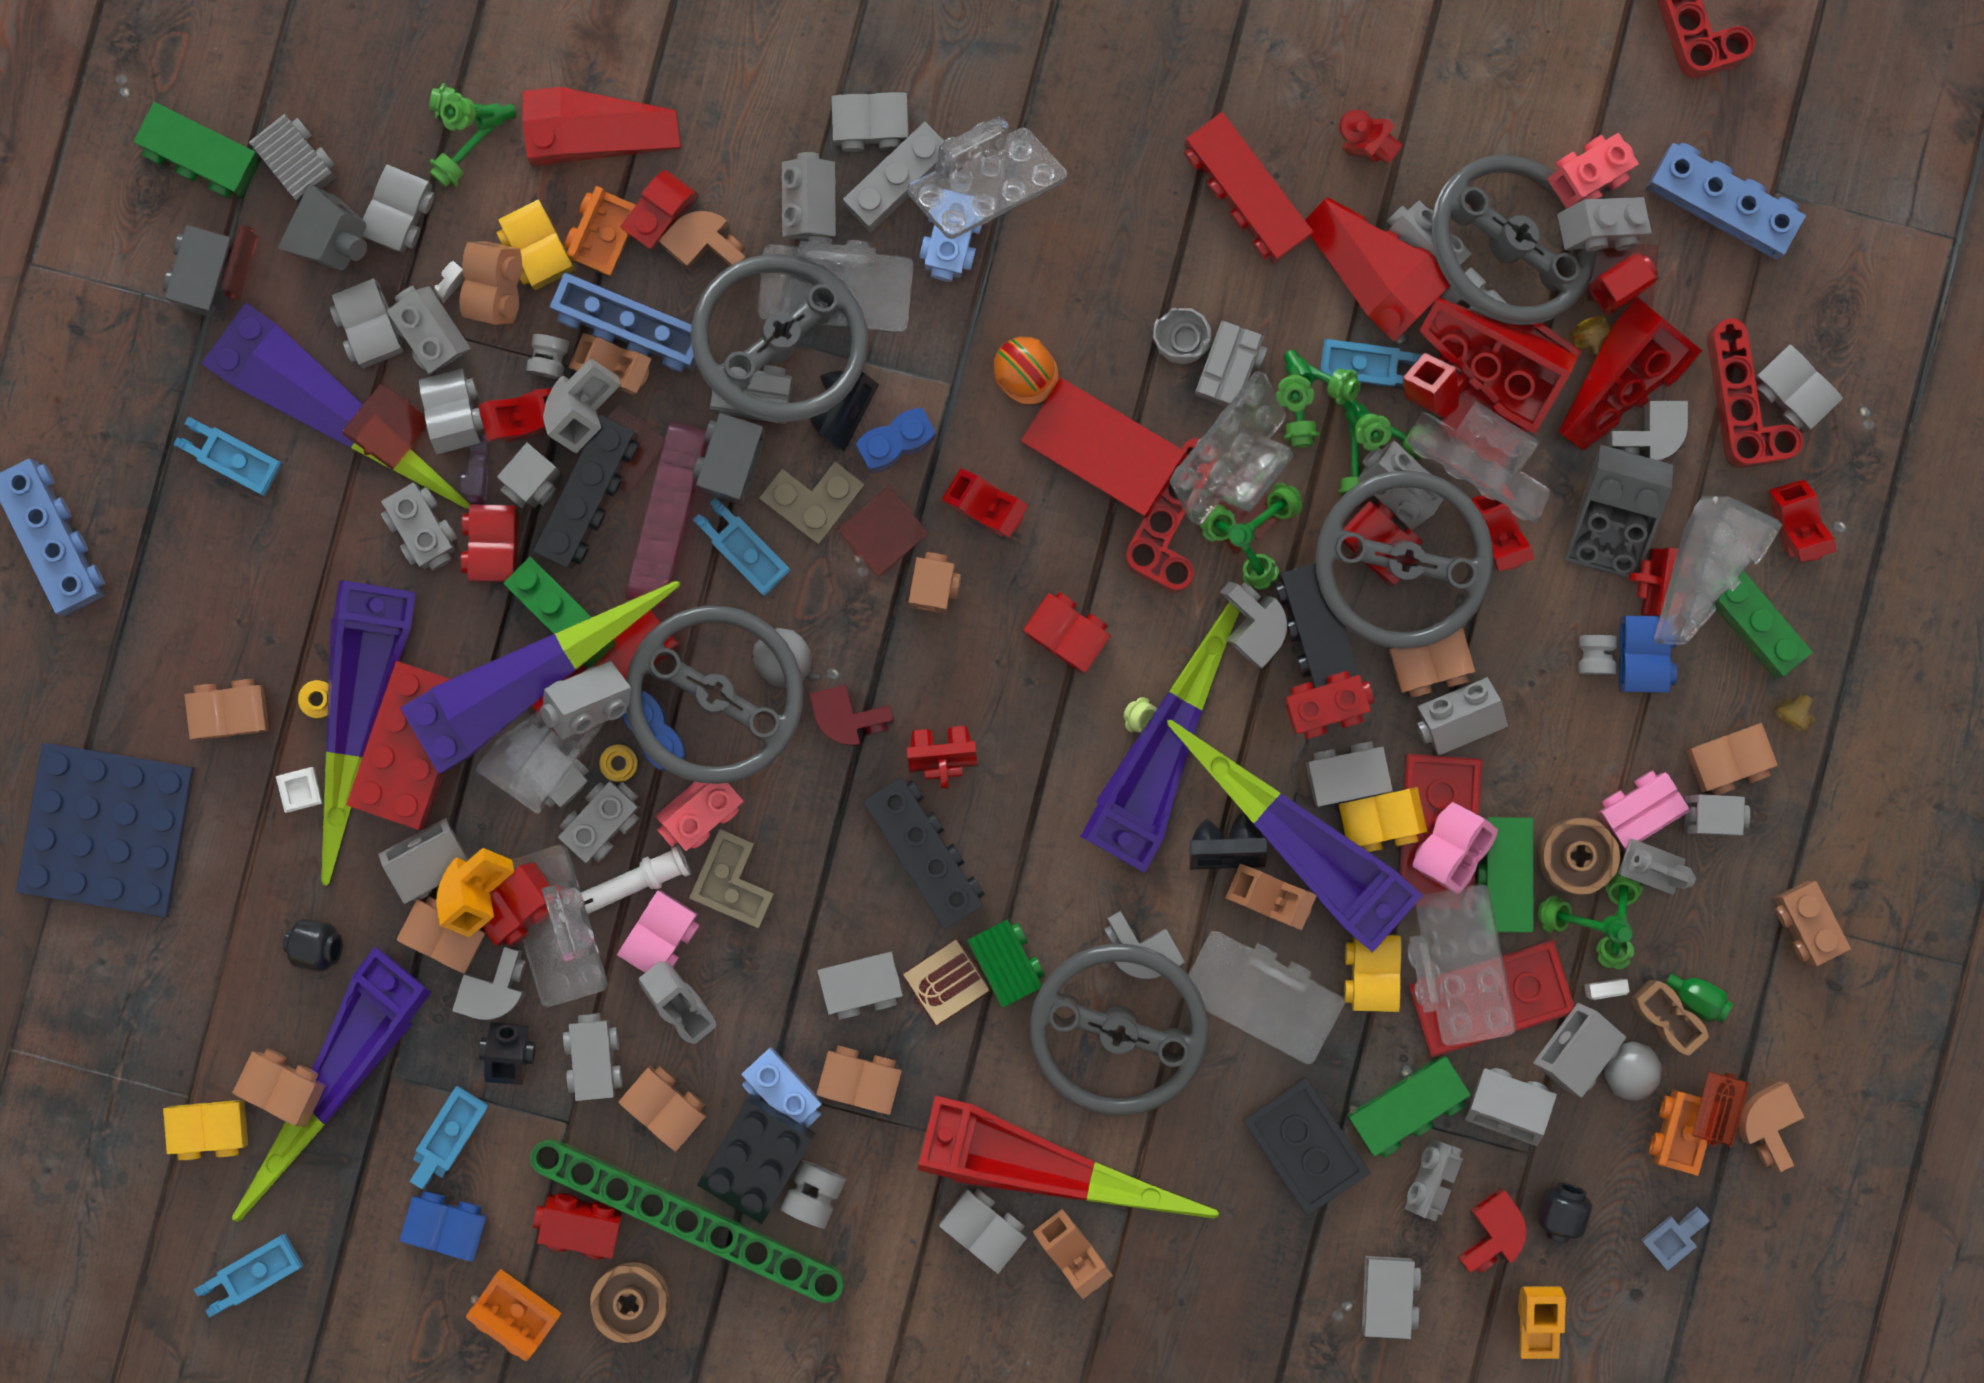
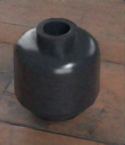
(313, 945)
(1565, 1212)

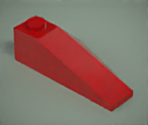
(582, 125)

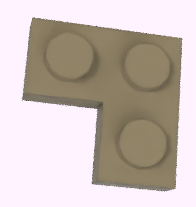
(814, 510)
(721, 885)

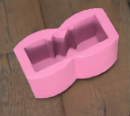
(1455, 847)
(659, 933)

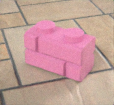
(1643, 810)

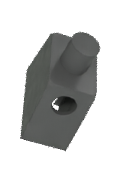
(325, 231)

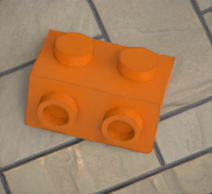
(599, 238)
(1675, 1144)
(513, 1315)

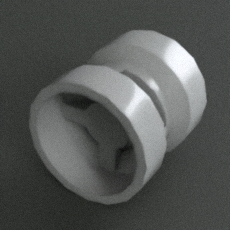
(551, 348)
(1597, 655)

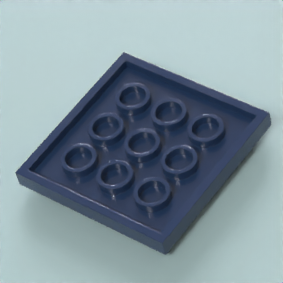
(105, 829)

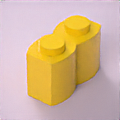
(540, 247)
(1384, 818)
(1374, 975)
(205, 1128)

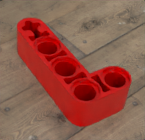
(1702, 39)
(1745, 393)
(1158, 542)

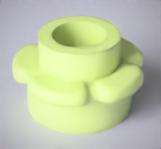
(1138, 714)

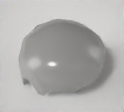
(1182, 335)
(769, 667)
(1633, 1072)

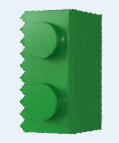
(1005, 962)

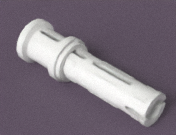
(649, 874)

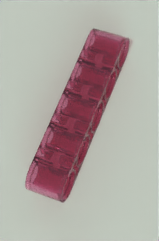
(667, 511)

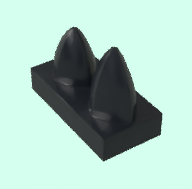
(841, 421)
(1212, 851)

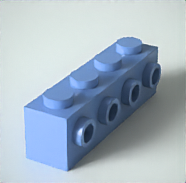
(1725, 200)
(625, 320)
(48, 537)

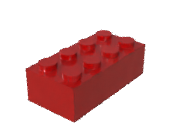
(395, 771)

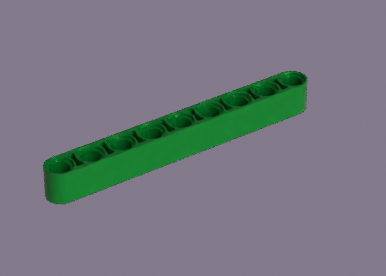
(668, 1220)

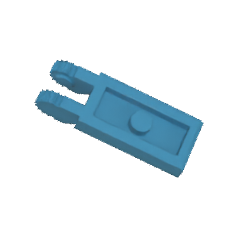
(1372, 363)
(232, 458)
(745, 550)
(253, 1273)

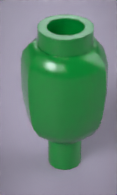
(1701, 998)

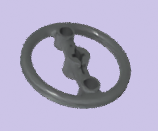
(1507, 242)
(731, 386)
(1475, 584)
(784, 724)
(1105, 1022)

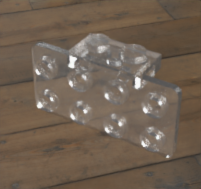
(984, 177)
(877, 281)
(1486, 454)
(1235, 455)
(563, 946)
(1461, 966)
(1265, 996)

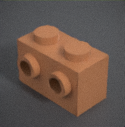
(934, 583)
(1811, 924)

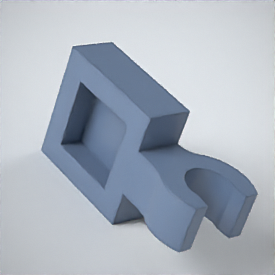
(1672, 1241)

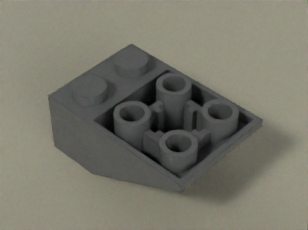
(1619, 511)

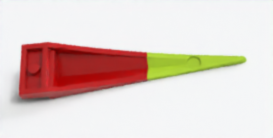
(993, 1153)

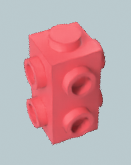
(1600, 166)
(696, 813)

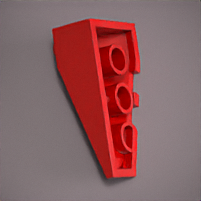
(1381, 271)
(1504, 362)
(1631, 364)

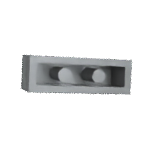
(888, 183)

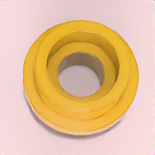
(305, 696)
(607, 758)

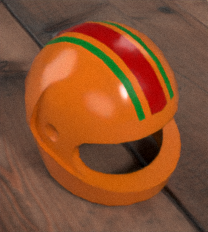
(1025, 370)

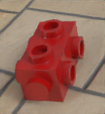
(1339, 701)
(577, 1226)

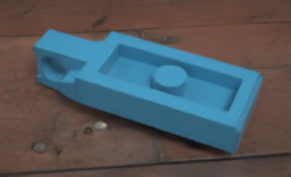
(447, 1135)

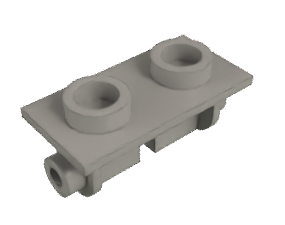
(1655, 867)
(1437, 1163)

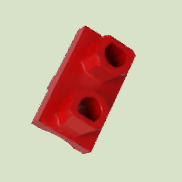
(1368, 136)
(1654, 579)
(943, 759)

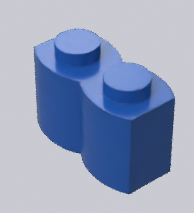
(905, 436)
(1642, 661)
(657, 722)
(443, 1226)

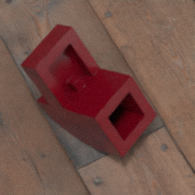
(837, 720)

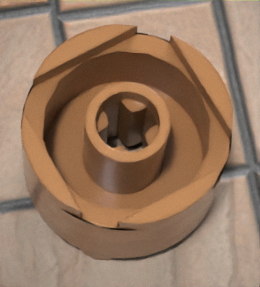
(1594, 840)
(608, 1308)

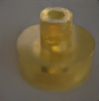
(1590, 333)
(1796, 713)

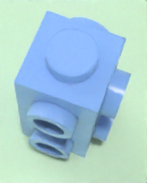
(947, 256)
(781, 1088)

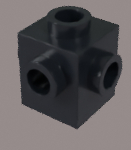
(506, 1045)

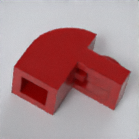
(660, 207)
(1435, 384)
(515, 417)
(985, 503)
(1802, 529)
(1508, 542)
(1504, 1232)

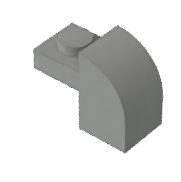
(573, 402)
(1663, 431)
(1263, 627)
(1161, 942)
(495, 998)

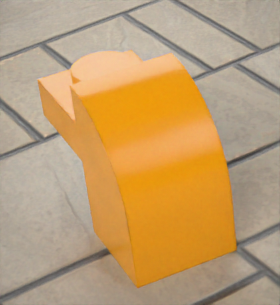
(465, 891)
(1541, 1321)

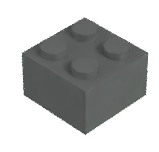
(199, 272)
(730, 458)

